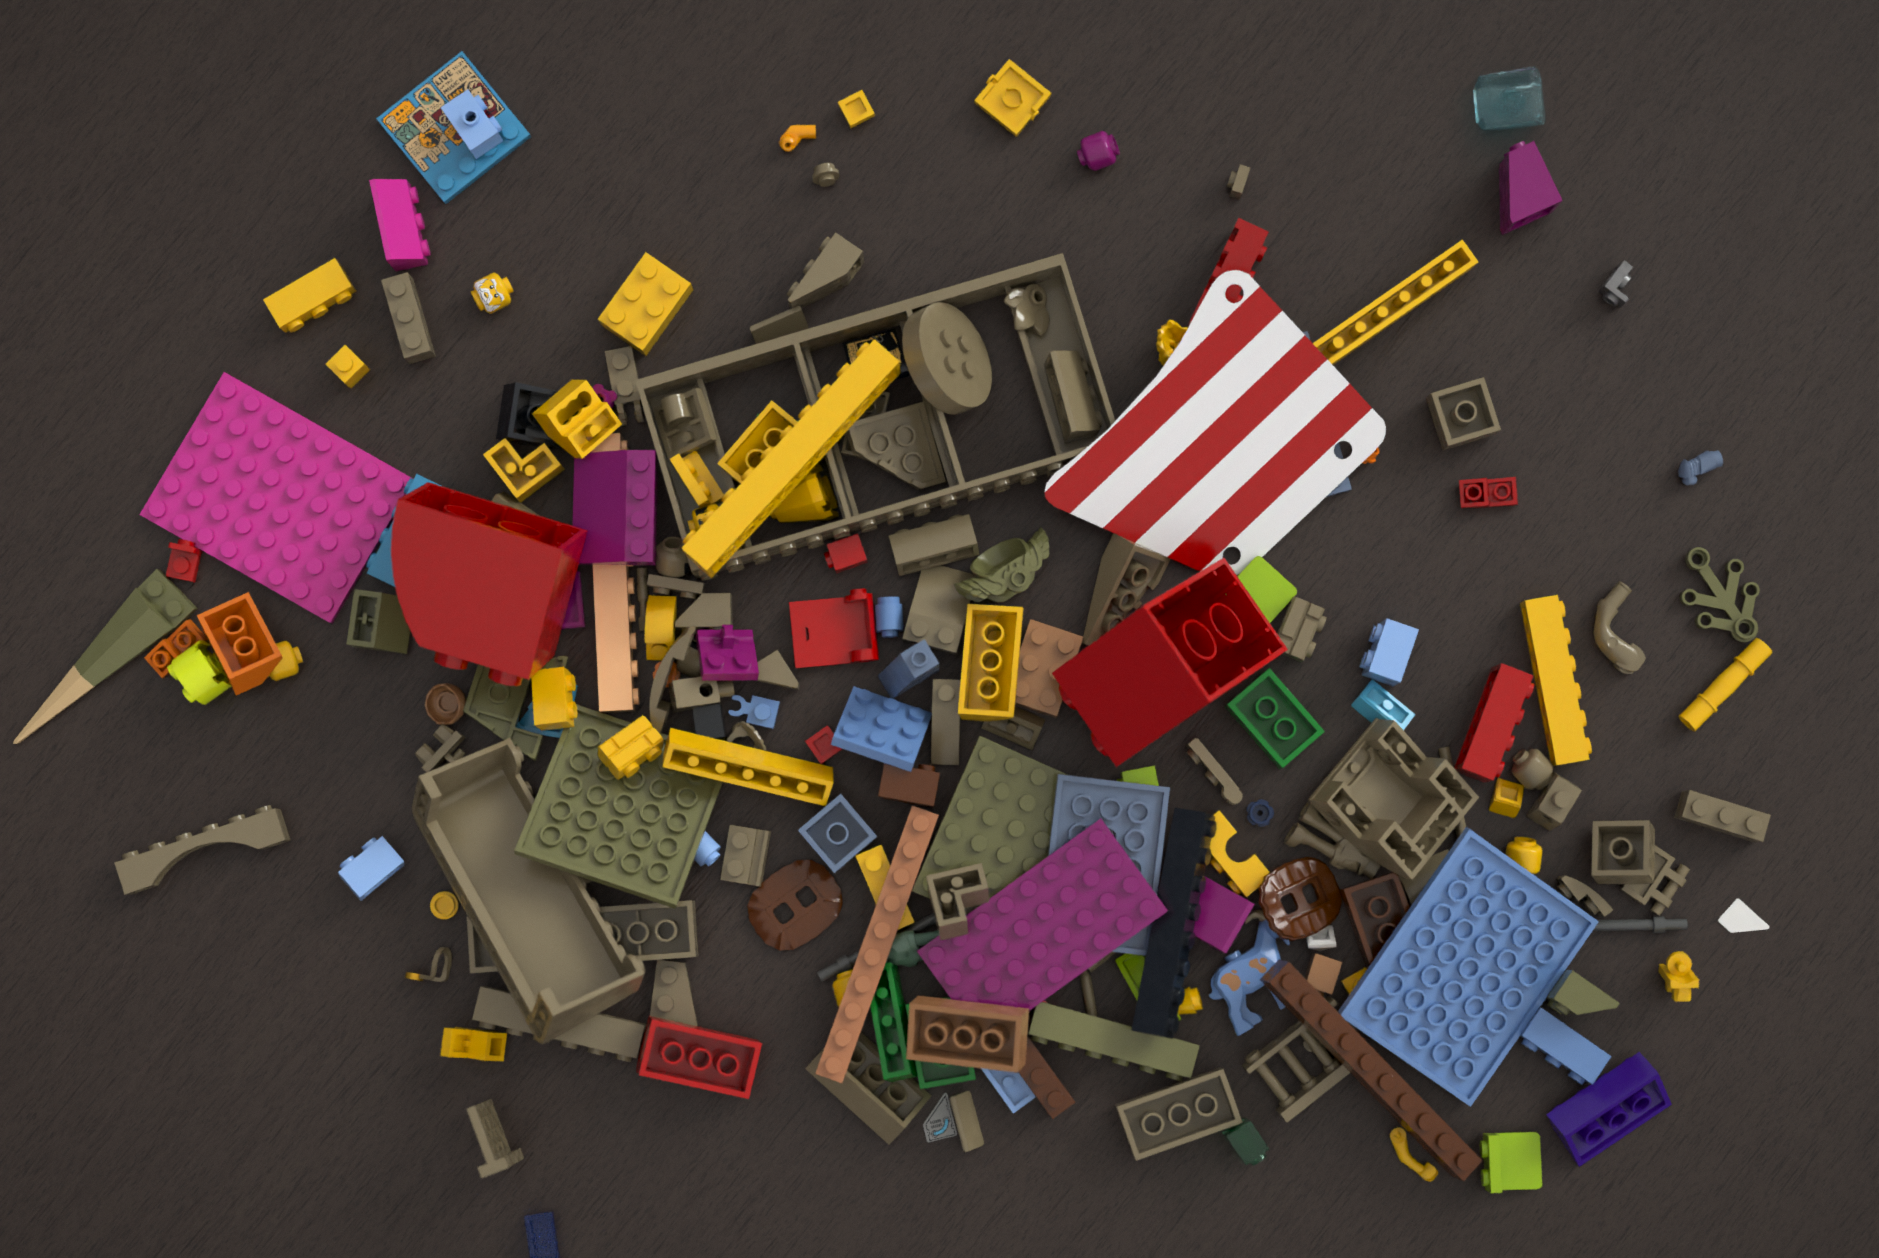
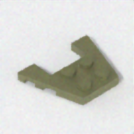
(500, 706)

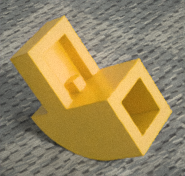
(660, 625)
(473, 1044)

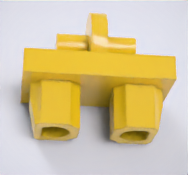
(1679, 976)

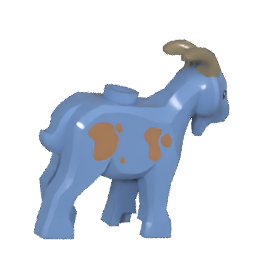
(1243, 973)

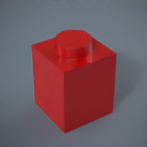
(845, 554)

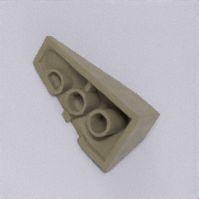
(1122, 580)

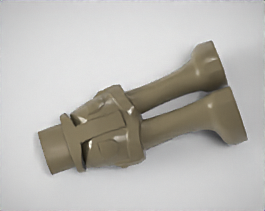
(1342, 854)

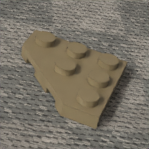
(900, 444)

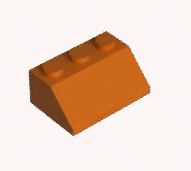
(240, 642)

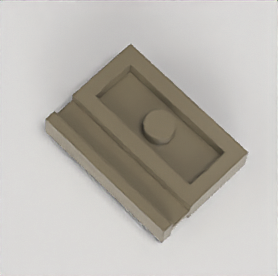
(745, 855)

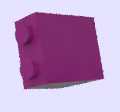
(1525, 187)
(1220, 916)

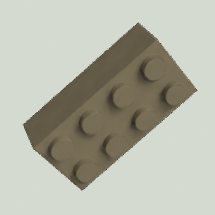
(1178, 1113)

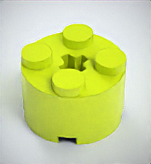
(199, 673)

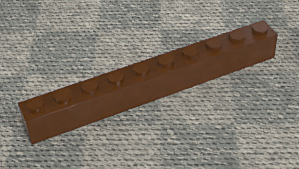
(1371, 1070)

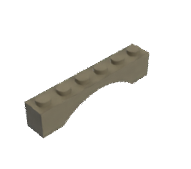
(146, 870)

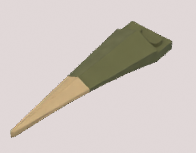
(141, 622)

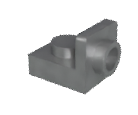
(1617, 279)

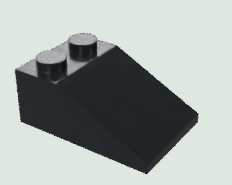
(516, 416)

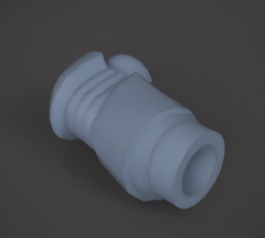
(1700, 464)

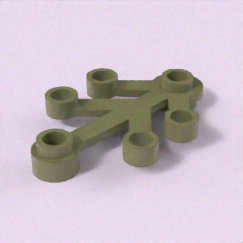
(1724, 598)

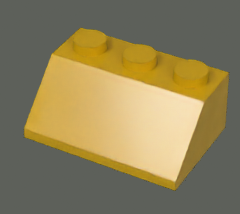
(755, 440)

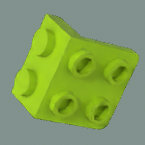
(1267, 587)
(1511, 1161)

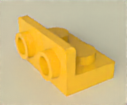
(697, 479)

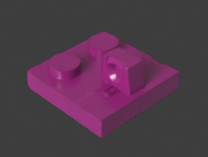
(727, 654)

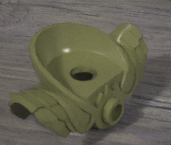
(1005, 569)

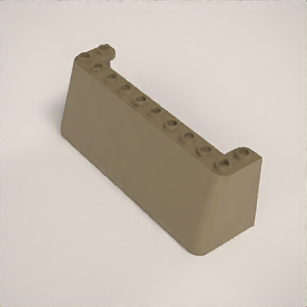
(528, 915)

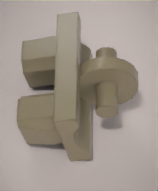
(450, 740)

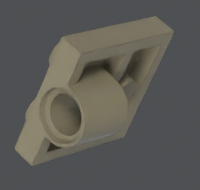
(684, 422)

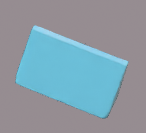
(1380, 704)

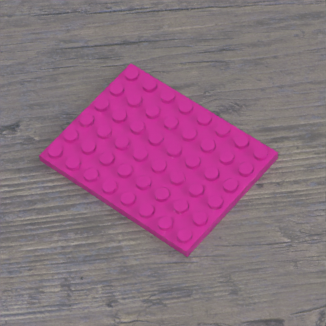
(277, 497)

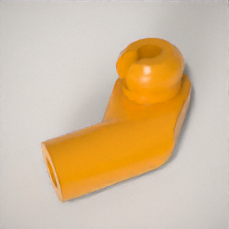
(795, 134)

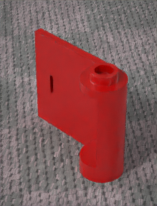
(837, 630)

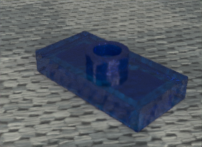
(542, 1235)

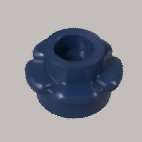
(1267, 813)

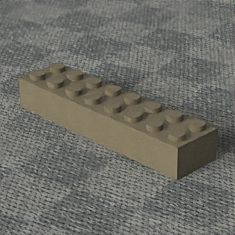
(642, 930)

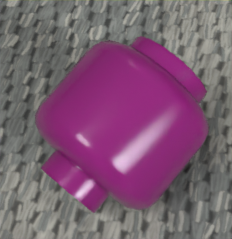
(1098, 151)

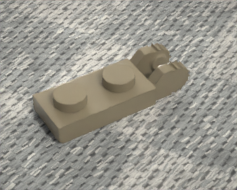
(622, 378)
(1215, 773)

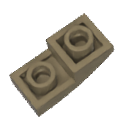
(1577, 890)

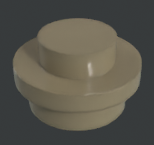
(825, 174)

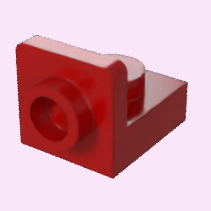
(183, 561)

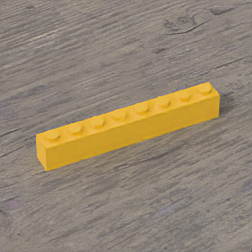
(1396, 302)

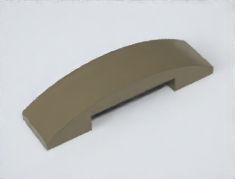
(658, 708)

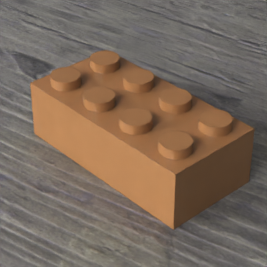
(967, 1033)

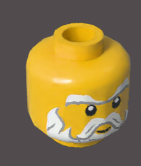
(492, 293)

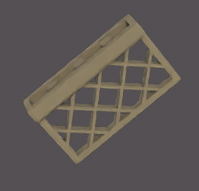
(492, 1139)

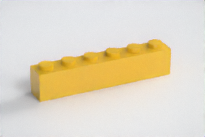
(1555, 680)
(748, 767)

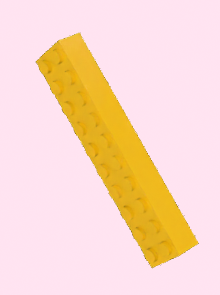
(791, 458)

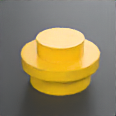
(444, 905)

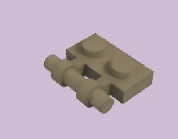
(1642, 892)

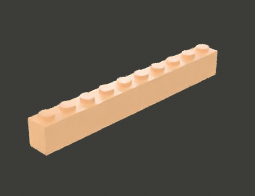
(613, 624)

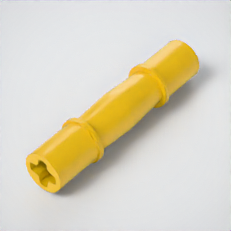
(1725, 684)

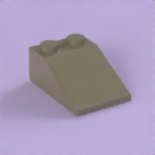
(938, 610)

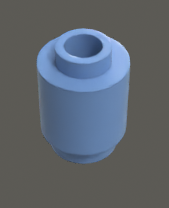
(889, 616)

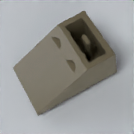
(828, 273)

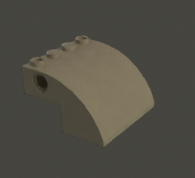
(1393, 799)

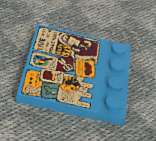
(432, 141)

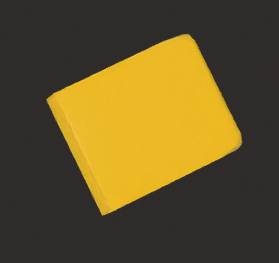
(1506, 798)

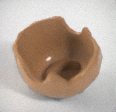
(445, 703)

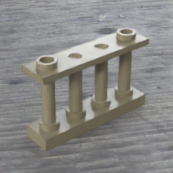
(1311, 1087)

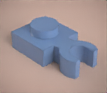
(760, 711)

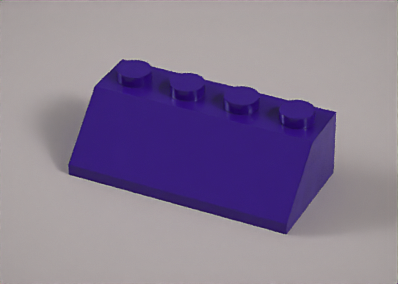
(1609, 1108)

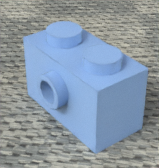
(472, 124)
(371, 867)

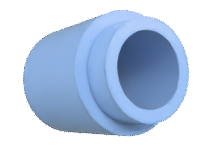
(707, 851)

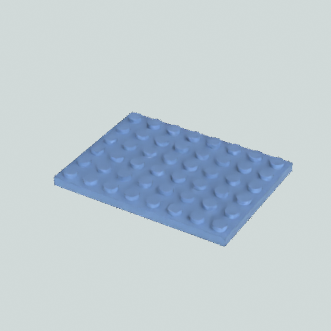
(1467, 967)

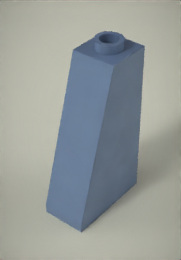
(909, 669)

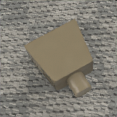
(686, 695)
(1554, 802)

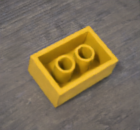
(645, 304)

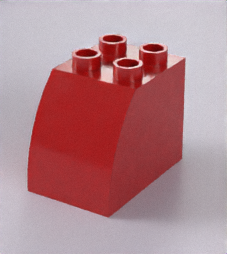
(483, 580)
(1168, 661)

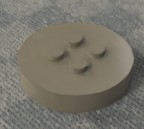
(947, 358)

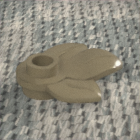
(1027, 310)

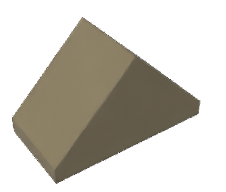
(776, 672)

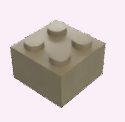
(1463, 413)
(1623, 852)

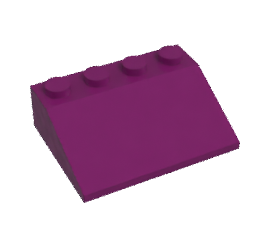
(617, 506)

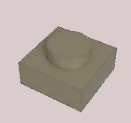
(1237, 181)

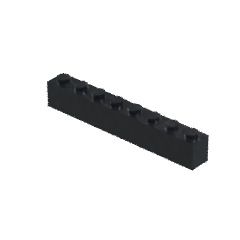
(1173, 933)

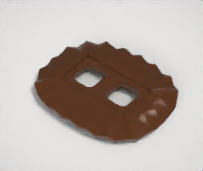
(1307, 917)
(807, 921)

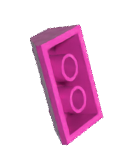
(400, 223)

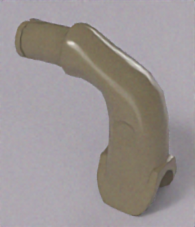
(1625, 656)

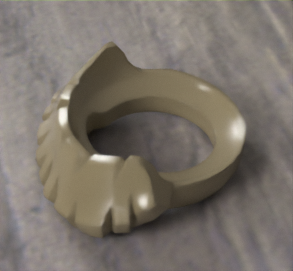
(744, 729)

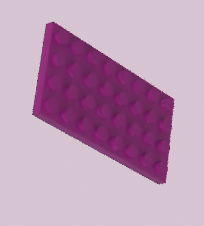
(1047, 925)

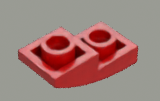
(1488, 492)

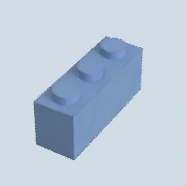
(1564, 1047)

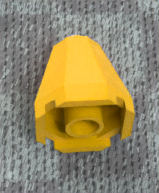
(809, 501)

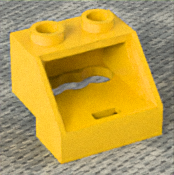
(590, 420)

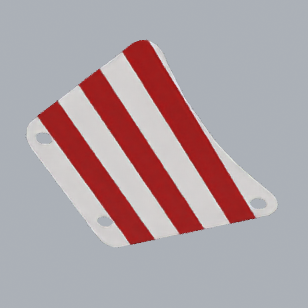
(1223, 439)

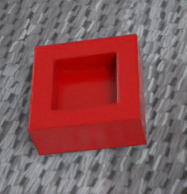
(821, 745)

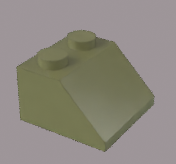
(1578, 996)

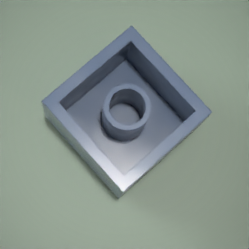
(837, 833)

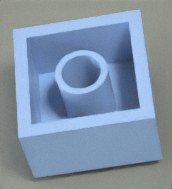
(1389, 652)

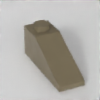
(945, 722)

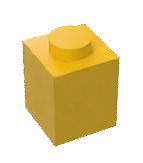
(348, 366)

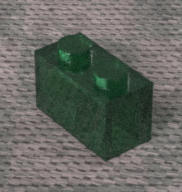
(1246, 1142)

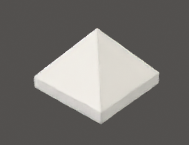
(1322, 940)

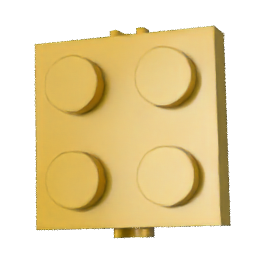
(1012, 97)

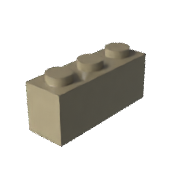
(408, 318)
(934, 544)
(1722, 816)

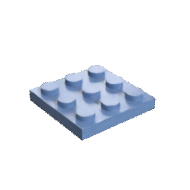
(881, 728)

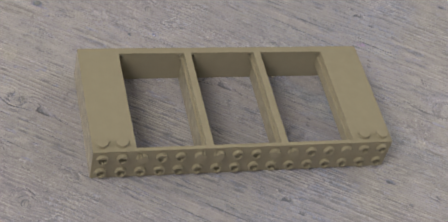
(1064, 333)

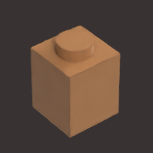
(1322, 973)

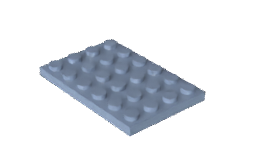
(1133, 815)

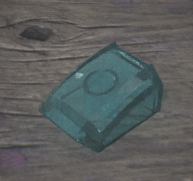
(1509, 99)

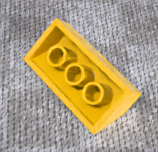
(990, 662)

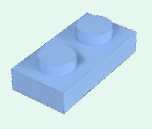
(1010, 1087)

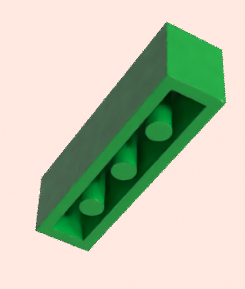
(891, 1026)

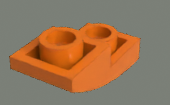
(174, 645)

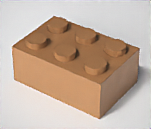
(1042, 653)

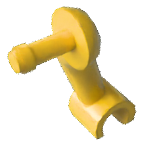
(1399, 1141)

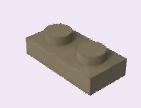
(663, 586)

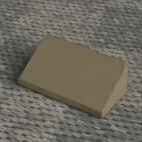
(779, 325)
(1021, 729)
(966, 1120)

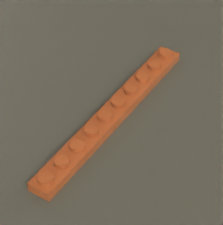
(877, 944)

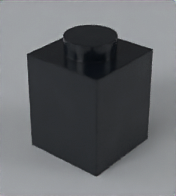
(709, 721)

